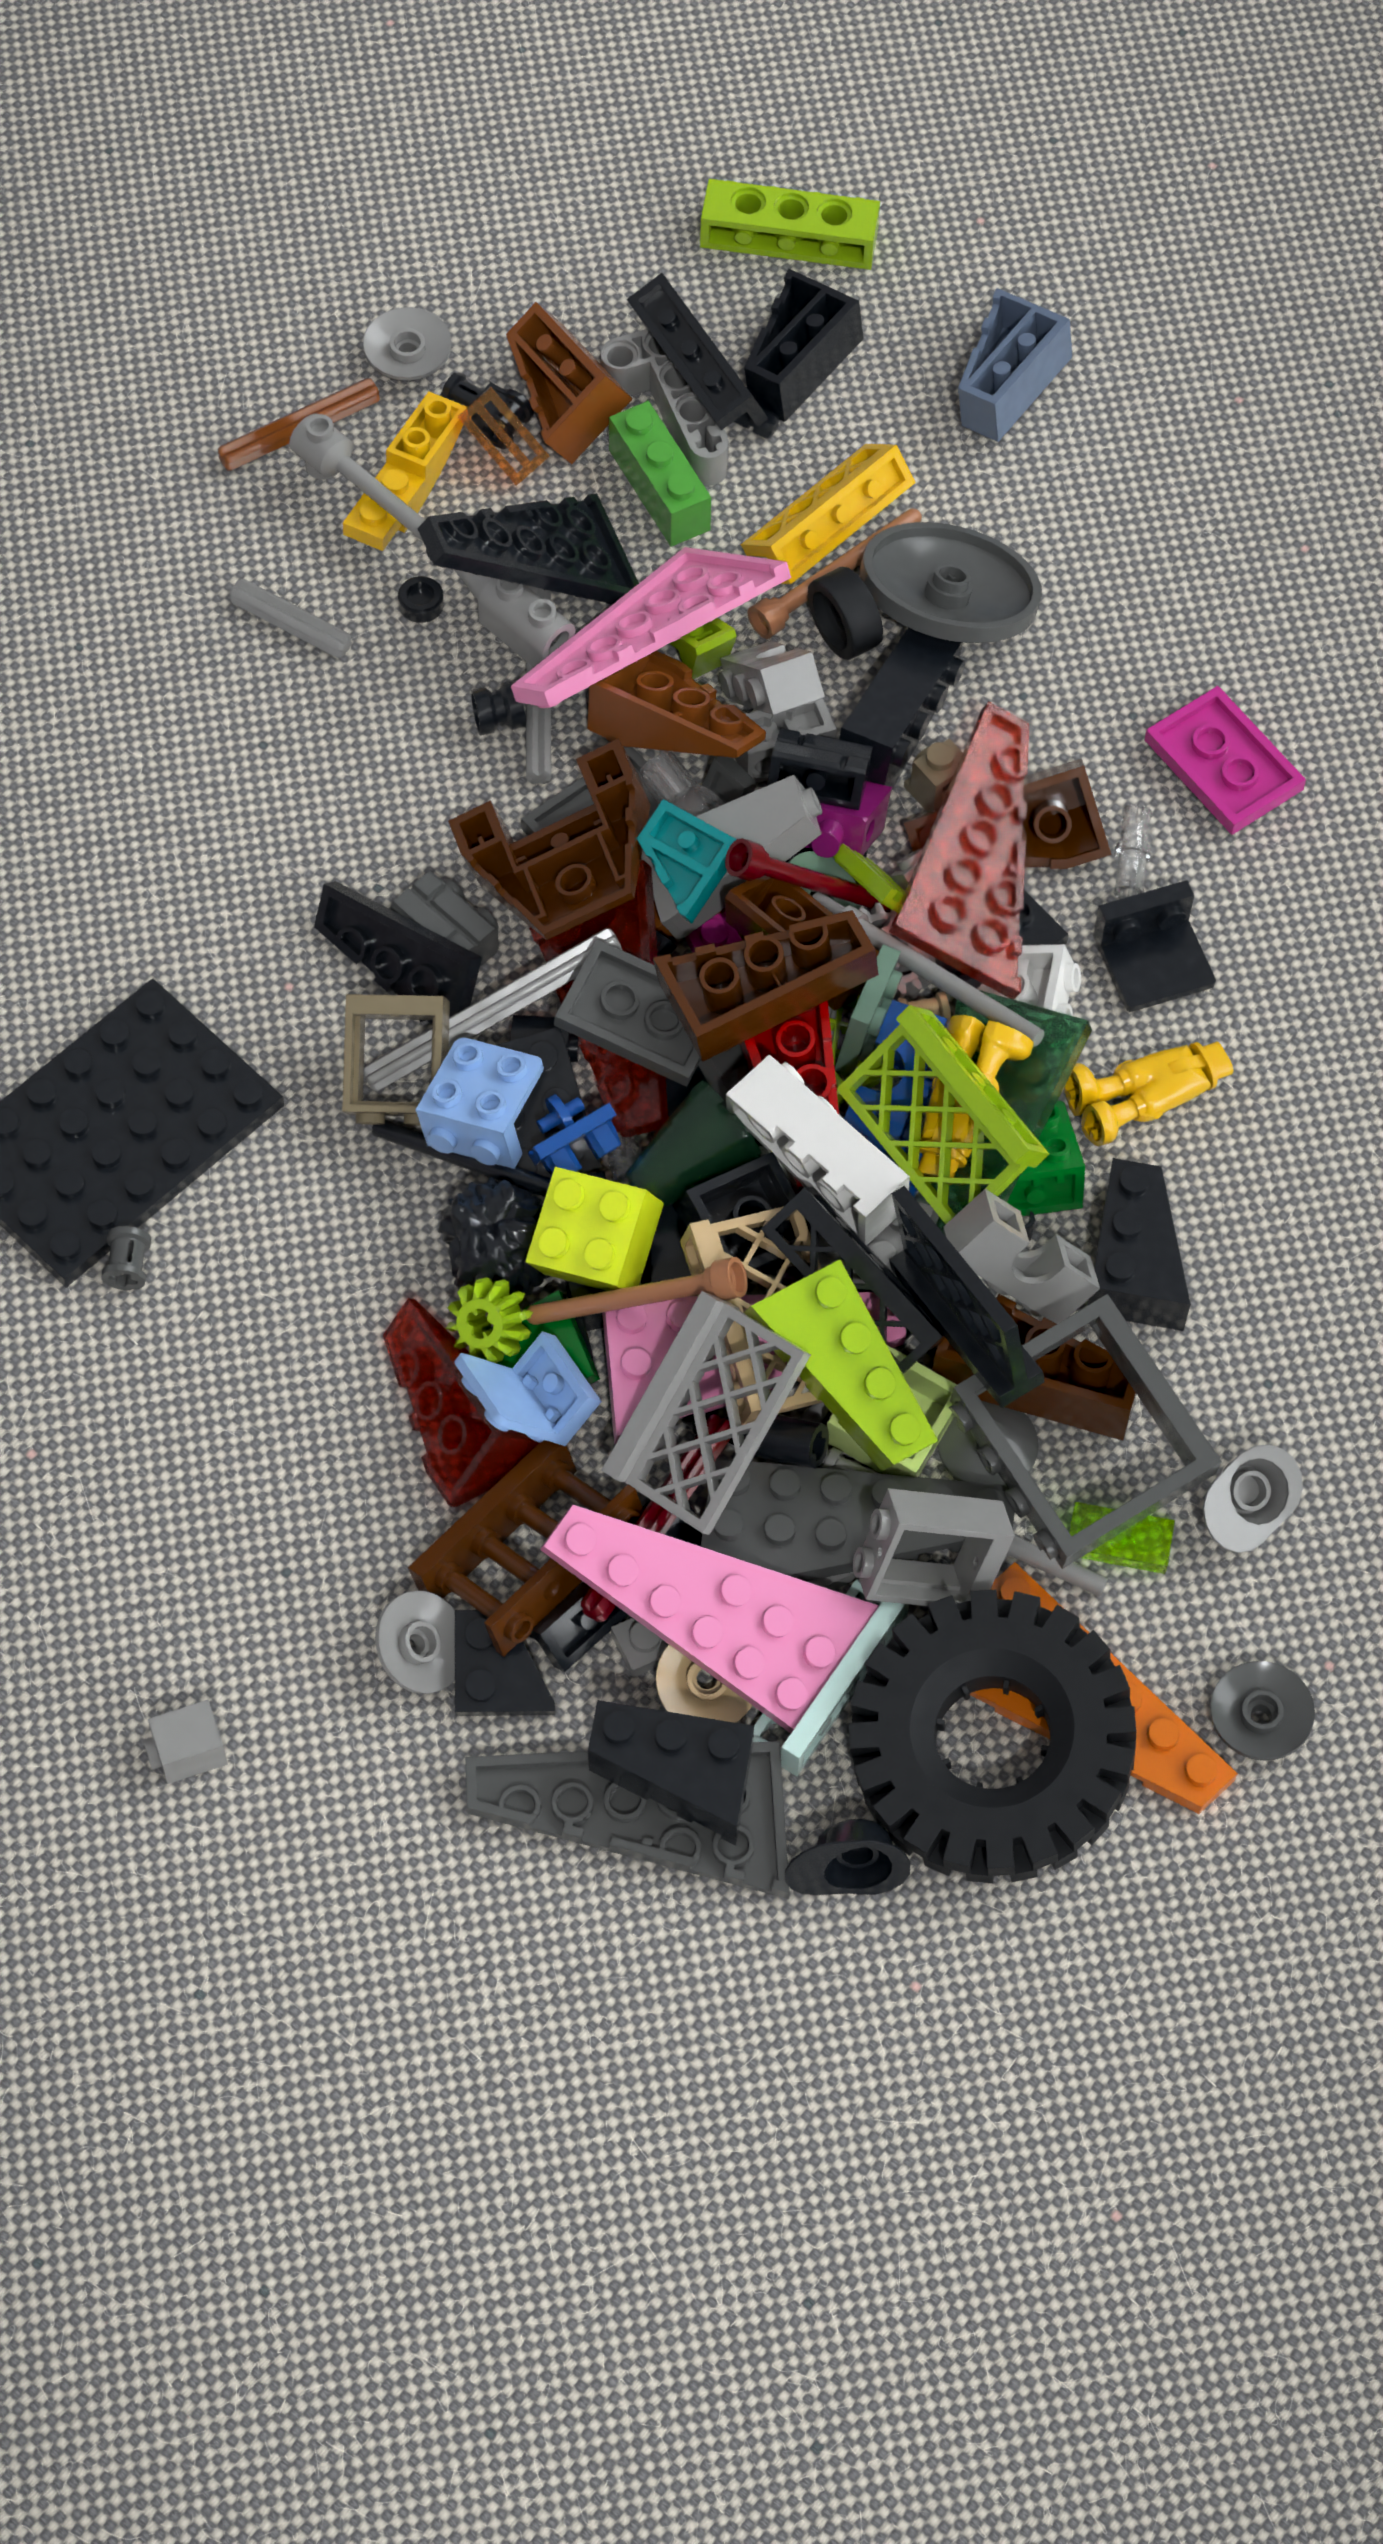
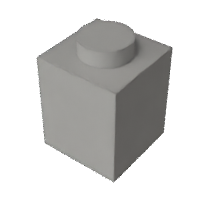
(185, 1742)

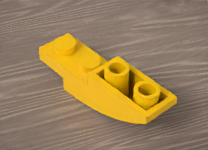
(410, 469)

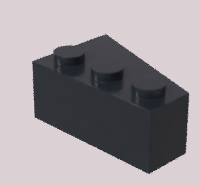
(802, 343)
(676, 1760)

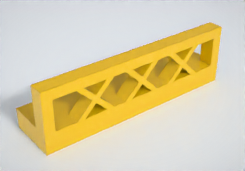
(832, 509)

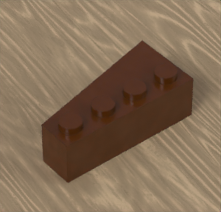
(766, 979)
(1079, 1386)

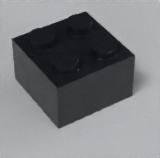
(738, 1193)

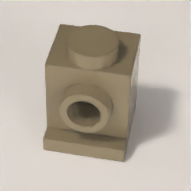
(931, 772)

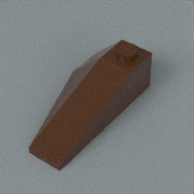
(1060, 820)

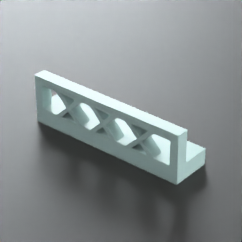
(838, 1688)

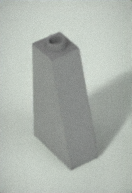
(775, 816)

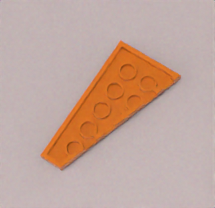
(1167, 1751)

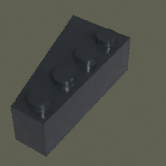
(903, 701)

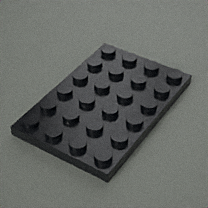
(120, 1128)

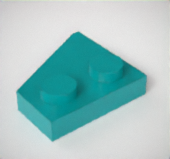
(685, 856)

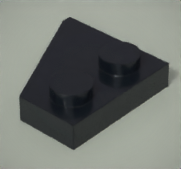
(493, 1683)

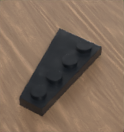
(397, 949)

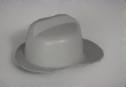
(1252, 1497)

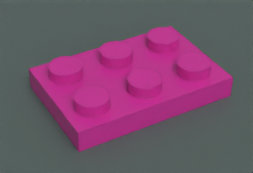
(1225, 760)

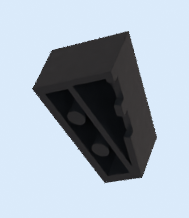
(1139, 1249)

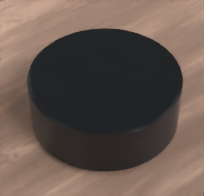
(420, 599)

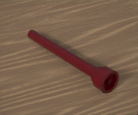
(751, 861)

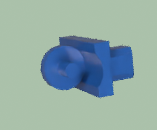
(594, 1128)

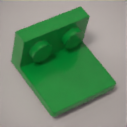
(1059, 1178)

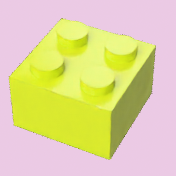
(594, 1231)

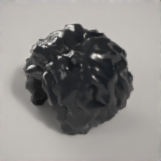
(491, 1235)

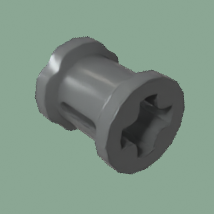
(126, 1258)

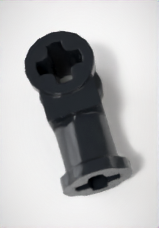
(464, 393)

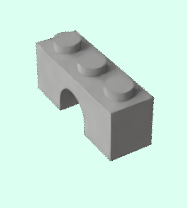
(770, 678)
(1045, 1280)

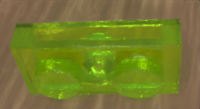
(1138, 1547)

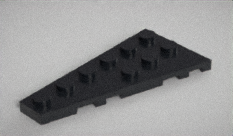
(536, 545)

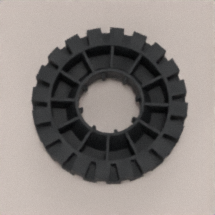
(1012, 1649)

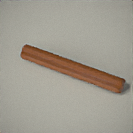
(278, 433)

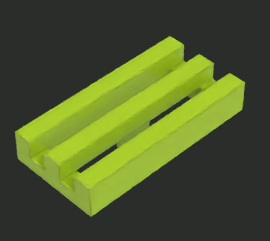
(870, 876)

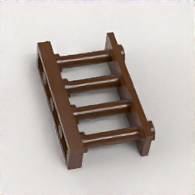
(493, 1519)

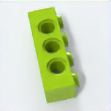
(789, 224)

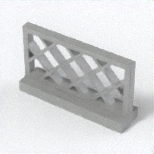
(667, 1401)

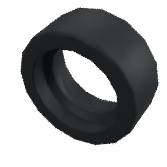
(845, 613)

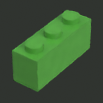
(659, 473)

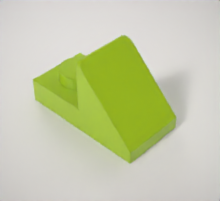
(705, 646)

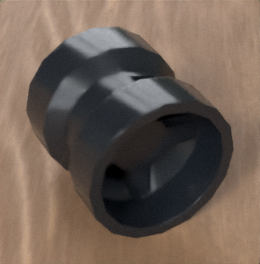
(496, 709)

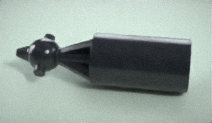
(787, 1440)

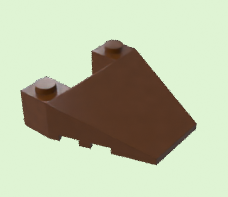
(572, 865)

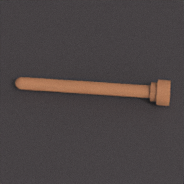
(770, 615)
(723, 1279)

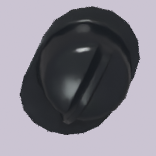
(849, 1859)

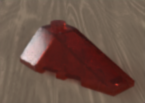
(461, 1445)

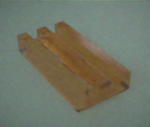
(478, 406)

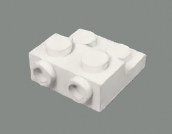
(1046, 977)

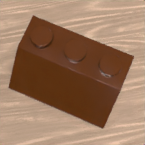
(771, 908)

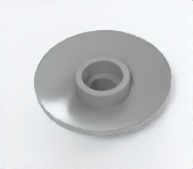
(405, 331)
(432, 1628)

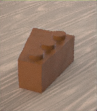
(565, 383)

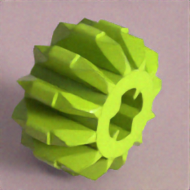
(502, 1313)

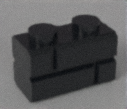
(828, 765)

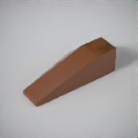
(664, 709)

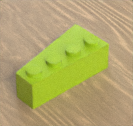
(848, 1363)

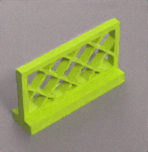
(961, 1082)

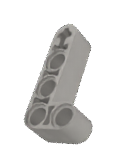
(642, 366)

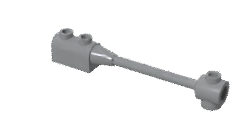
(504, 608)

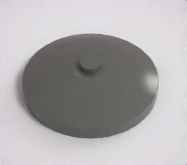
(951, 582)

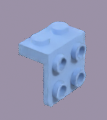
(477, 1101)
(536, 1397)

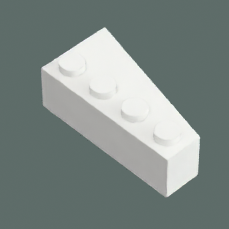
(818, 1146)

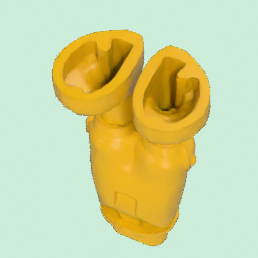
(996, 1044)
(1152, 1082)

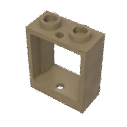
(393, 1007)

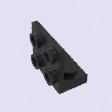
(1152, 947)

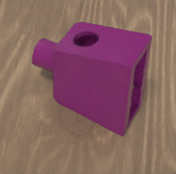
(852, 827)

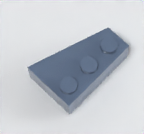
(1012, 364)

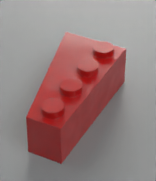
(807, 1047)

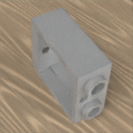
(920, 1583)

